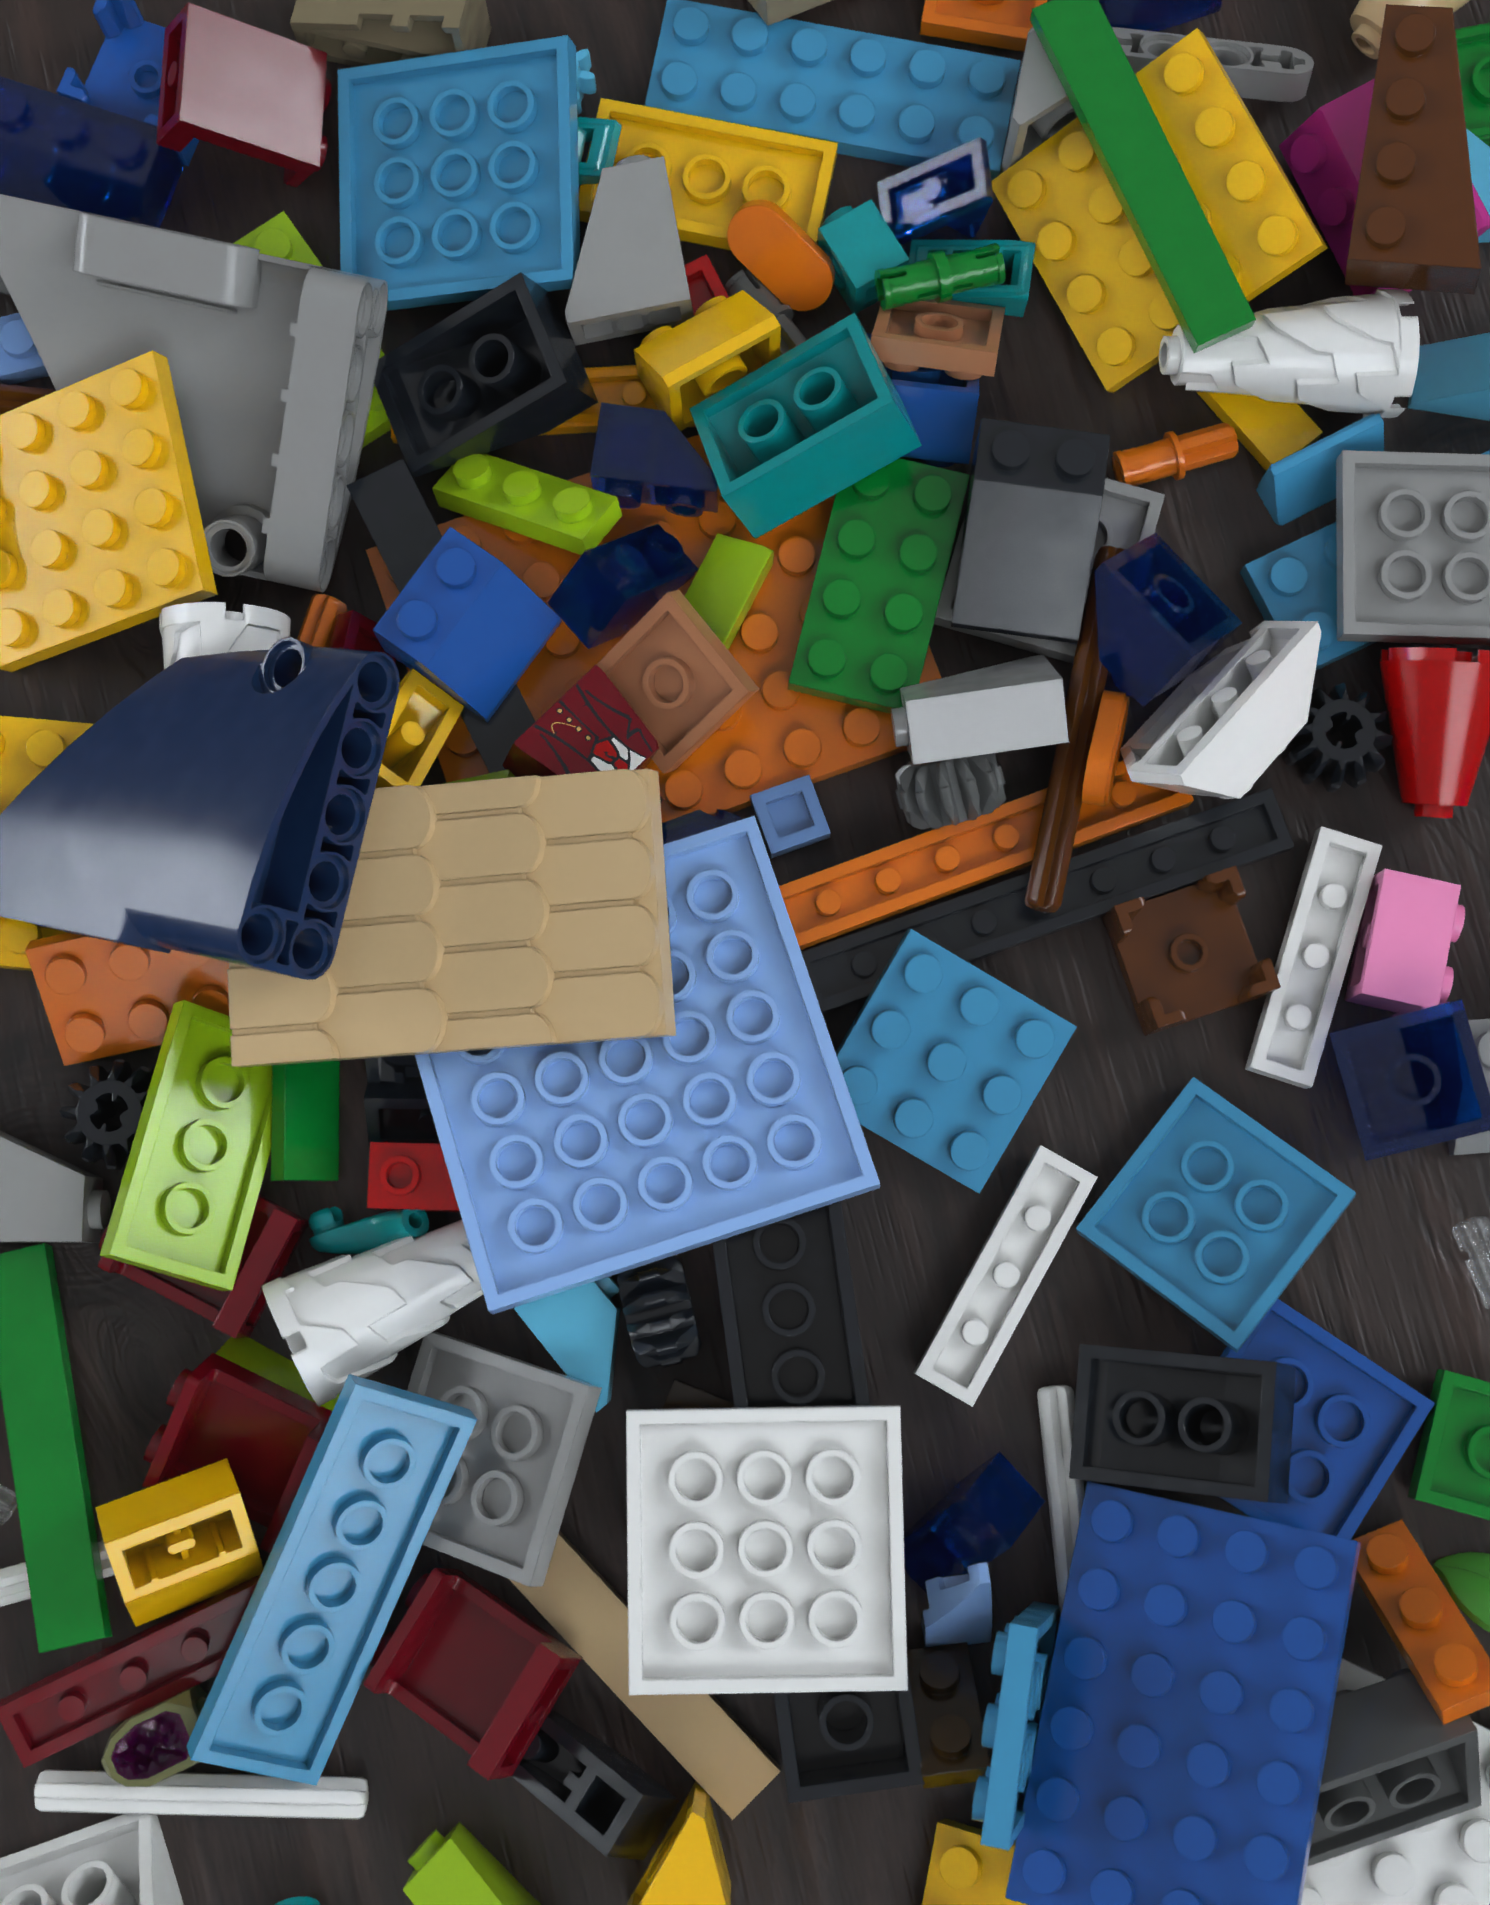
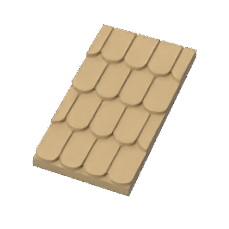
(484, 927)

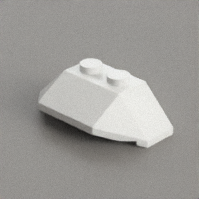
(1230, 715)

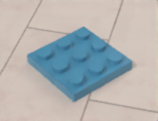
(948, 1059)
(1215, 1213)
(1012, 1723)

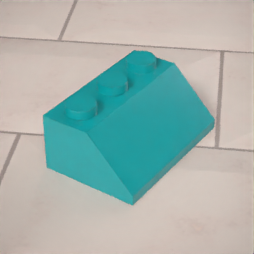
(803, 427)

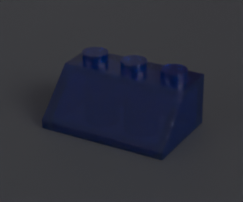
(83, 157)

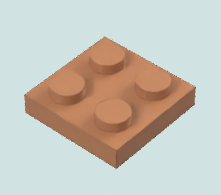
(940, 336)
(677, 678)

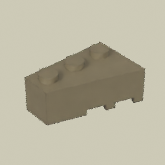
(389, 30)

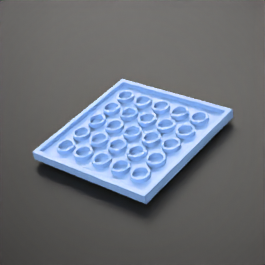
(658, 1144)

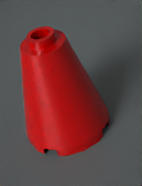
(1437, 723)

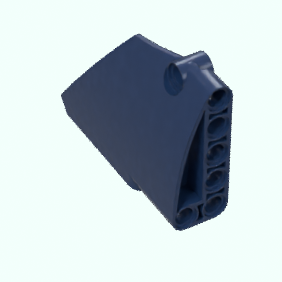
(211, 810)

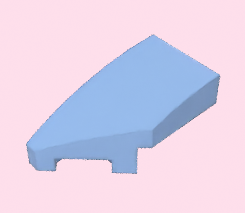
(958, 1608)

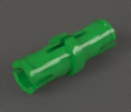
(939, 276)

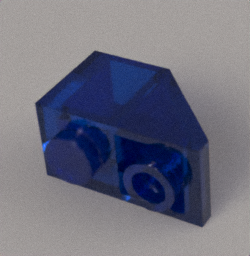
(649, 461)
(620, 584)
(971, 1522)

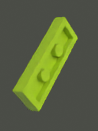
(528, 502)

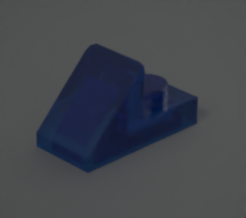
(938, 193)

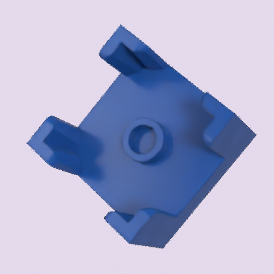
(126, 68)

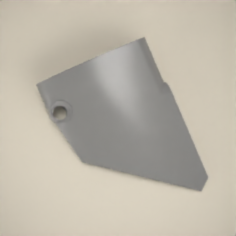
(262, 359)

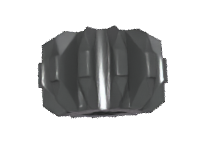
(950, 790)

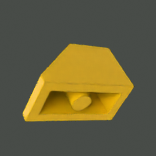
(417, 731)

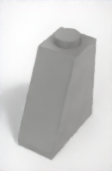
(630, 257)
(982, 712)
(48, 1197)

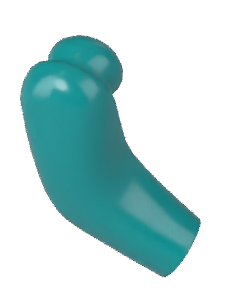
(336, 1237)

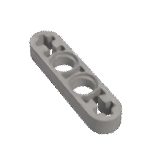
(1253, 68)

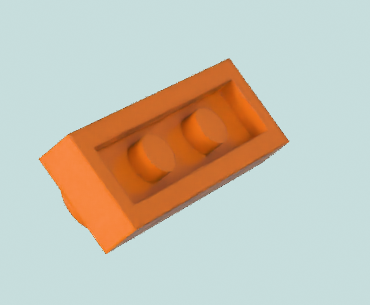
(1424, 1622)

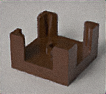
(1188, 952)

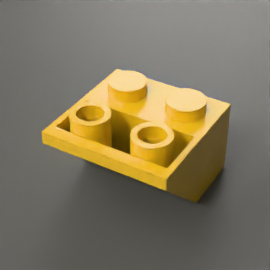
(179, 1542)

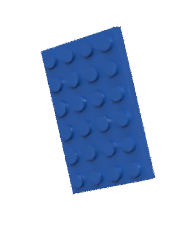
(1184, 1709)

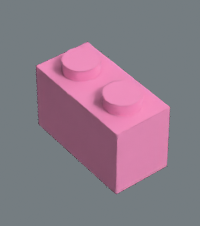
(1405, 942)

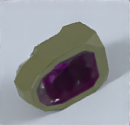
(154, 1741)

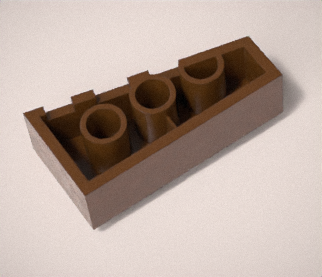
(1415, 180)

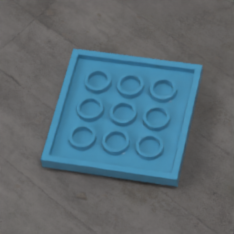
(461, 171)

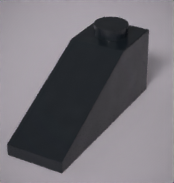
(595, 1789)

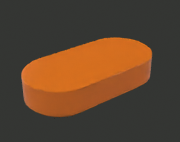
(781, 255)
(1105, 748)

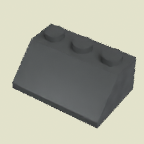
(1391, 1767)

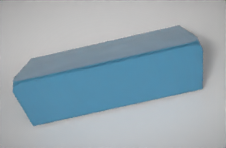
(1309, 475)

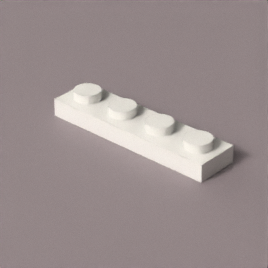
(1314, 957)
(1005, 1275)

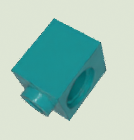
(858, 246)

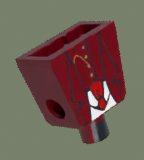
(584, 733)

